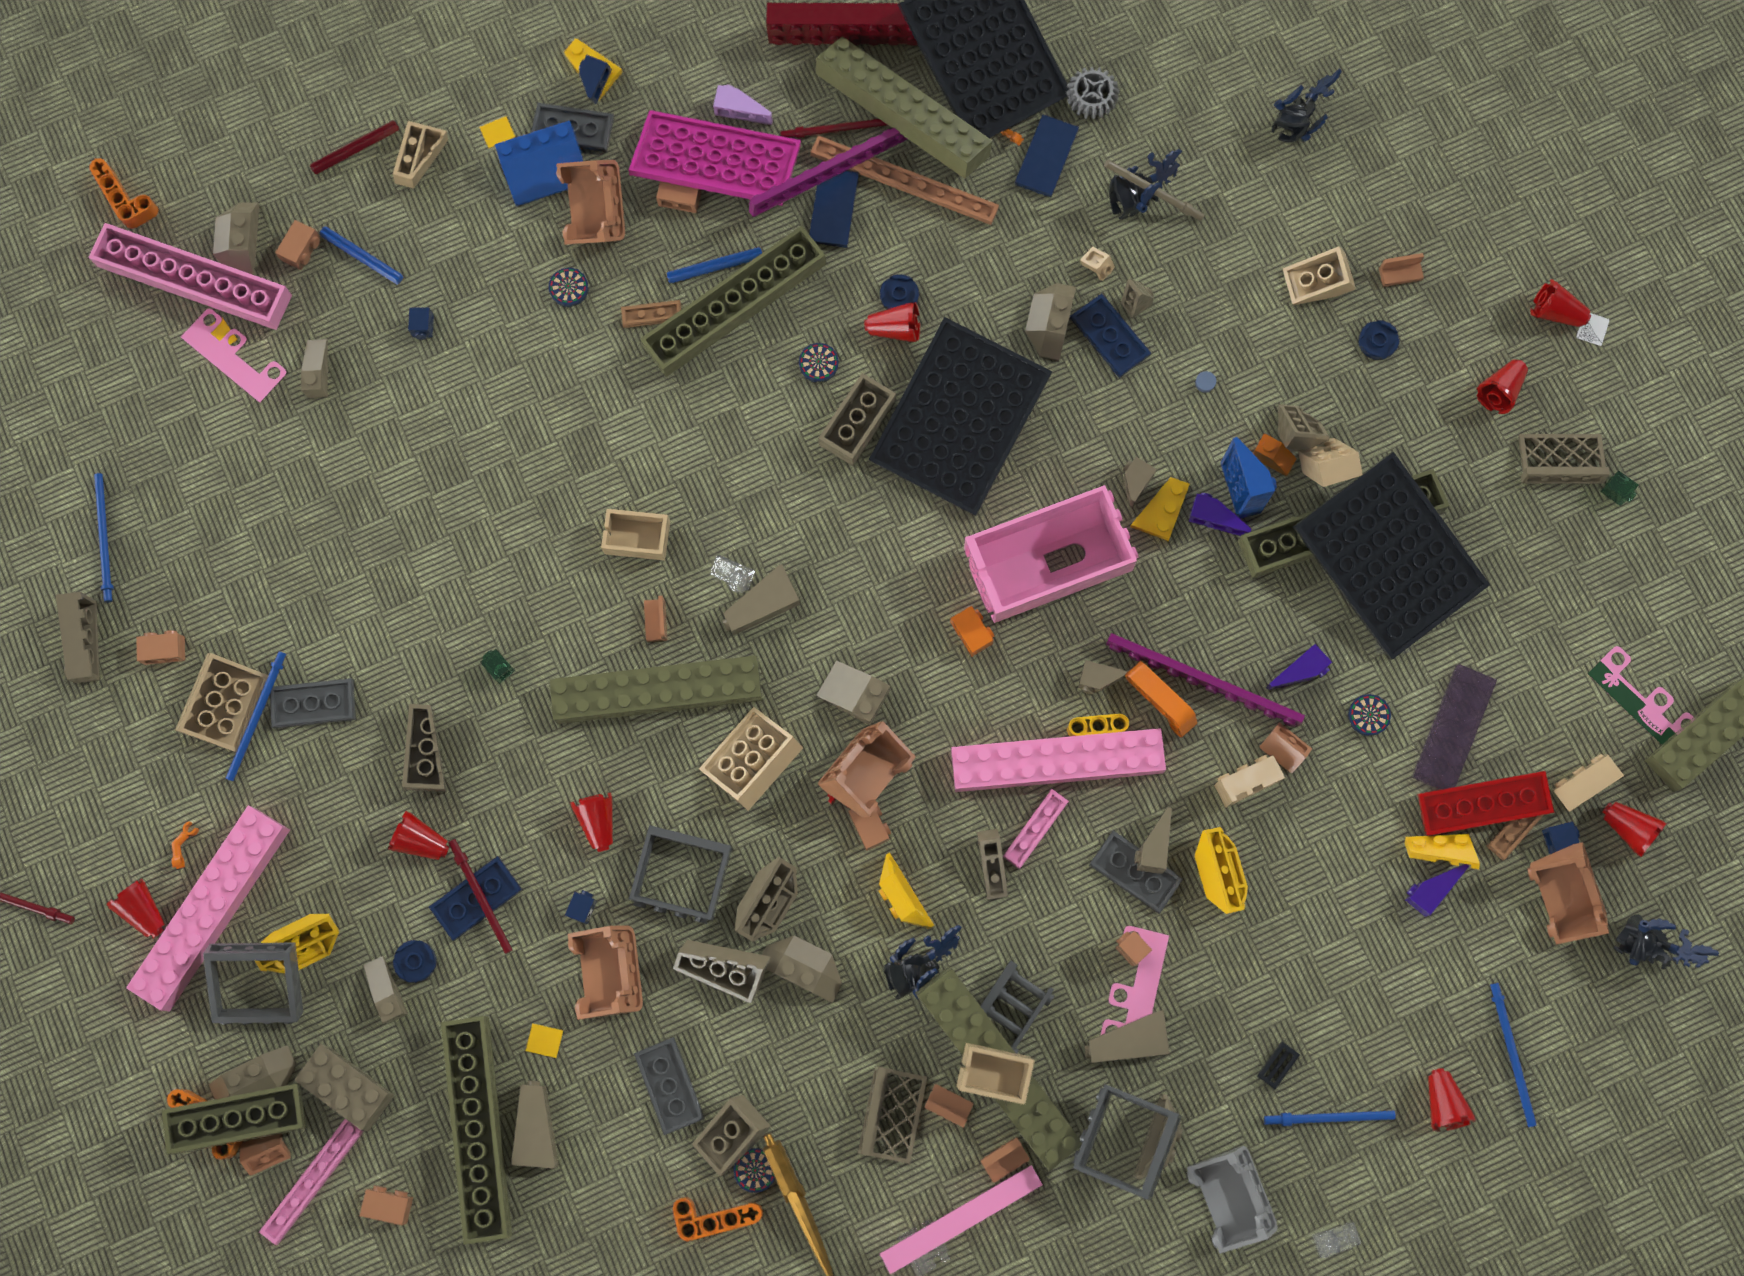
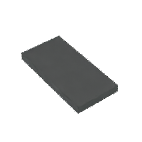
(590, 127)
(312, 703)
(1117, 864)
(669, 1086)

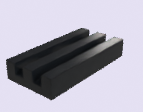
(1260, 1075)

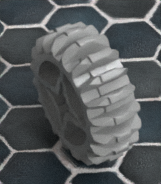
(1092, 99)

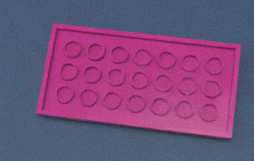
(712, 156)

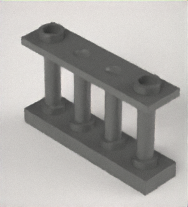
(999, 992)

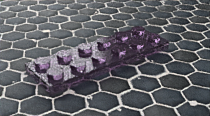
(1454, 728)

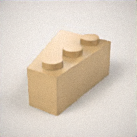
(417, 152)
(1248, 780)
(1587, 781)

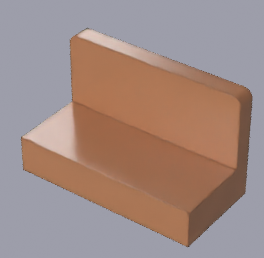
(1401, 270)
(655, 620)
(1285, 748)
(949, 1105)
(263, 1153)
(1005, 1159)

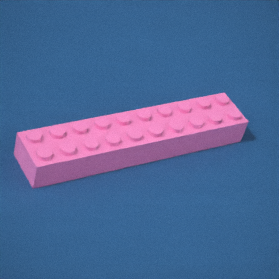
(190, 276)
(1058, 760)
(208, 909)

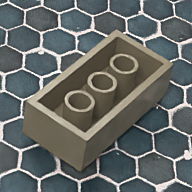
(857, 419)
(344, 1087)

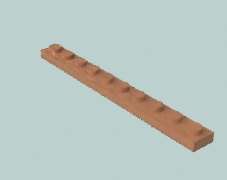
(912, 183)

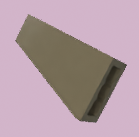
(764, 601)
(1134, 1040)
(534, 1132)

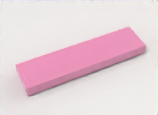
(1035, 829)

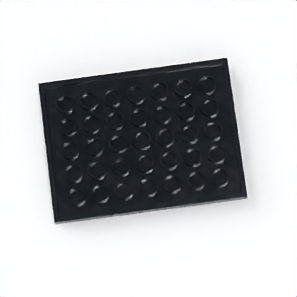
(986, 59)
(960, 416)
(1391, 555)

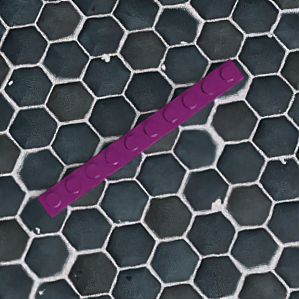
(824, 171)
(1211, 683)

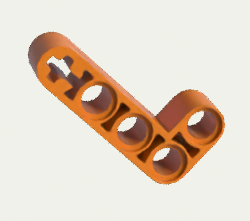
(117, 192)
(1163, 698)
(192, 1098)
(719, 1218)

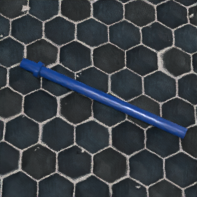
(106, 586)
(276, 666)
(1513, 1055)

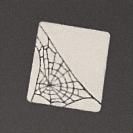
(1594, 330)

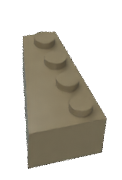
(79, 636)
(422, 753)
(723, 968)

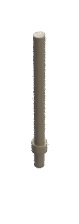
(1184, 207)

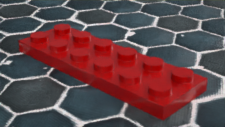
(1485, 803)

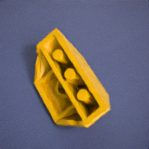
(1221, 871)
(901, 896)
(313, 939)

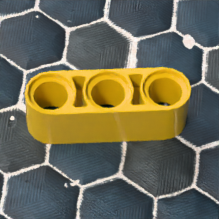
(1105, 720)

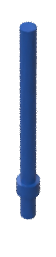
(1287, 1119)

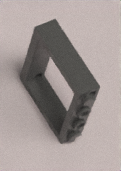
(689, 840)
(253, 952)
(1088, 1138)

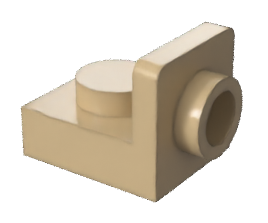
(1098, 262)

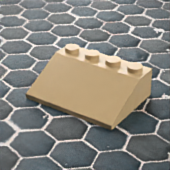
(221, 702)
(751, 758)

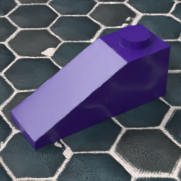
(1214, 514)
(1305, 668)
(1430, 893)

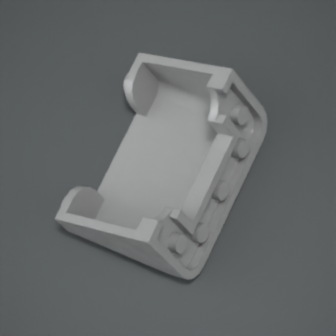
(1234, 1199)

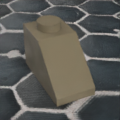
(1136, 478)
(1098, 677)

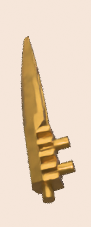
(794, 1194)

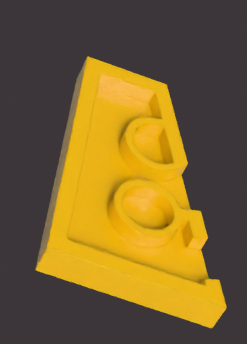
(577, 52)
(1162, 511)
(1450, 848)

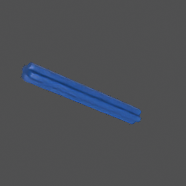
(361, 255)
(713, 265)

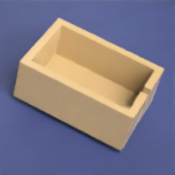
(1330, 462)
(635, 534)
(995, 1073)

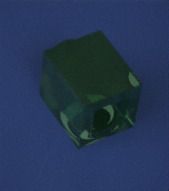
(1620, 488)
(497, 665)

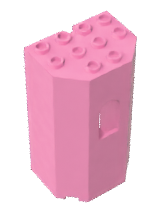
(1011, 561)

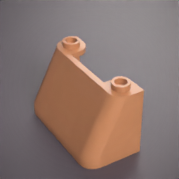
(593, 201)
(867, 768)
(1570, 894)
(608, 971)

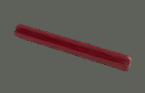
(354, 147)

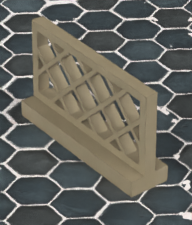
(1568, 473)
(873, 1113)

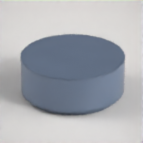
(1205, 382)

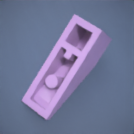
(735, 104)

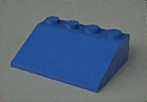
(533, 158)
(1246, 480)

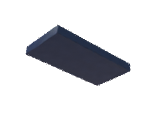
(1046, 155)
(834, 210)
(1110, 335)
(460, 909)

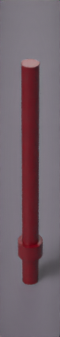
(801, 132)
(462, 860)
(51, 913)

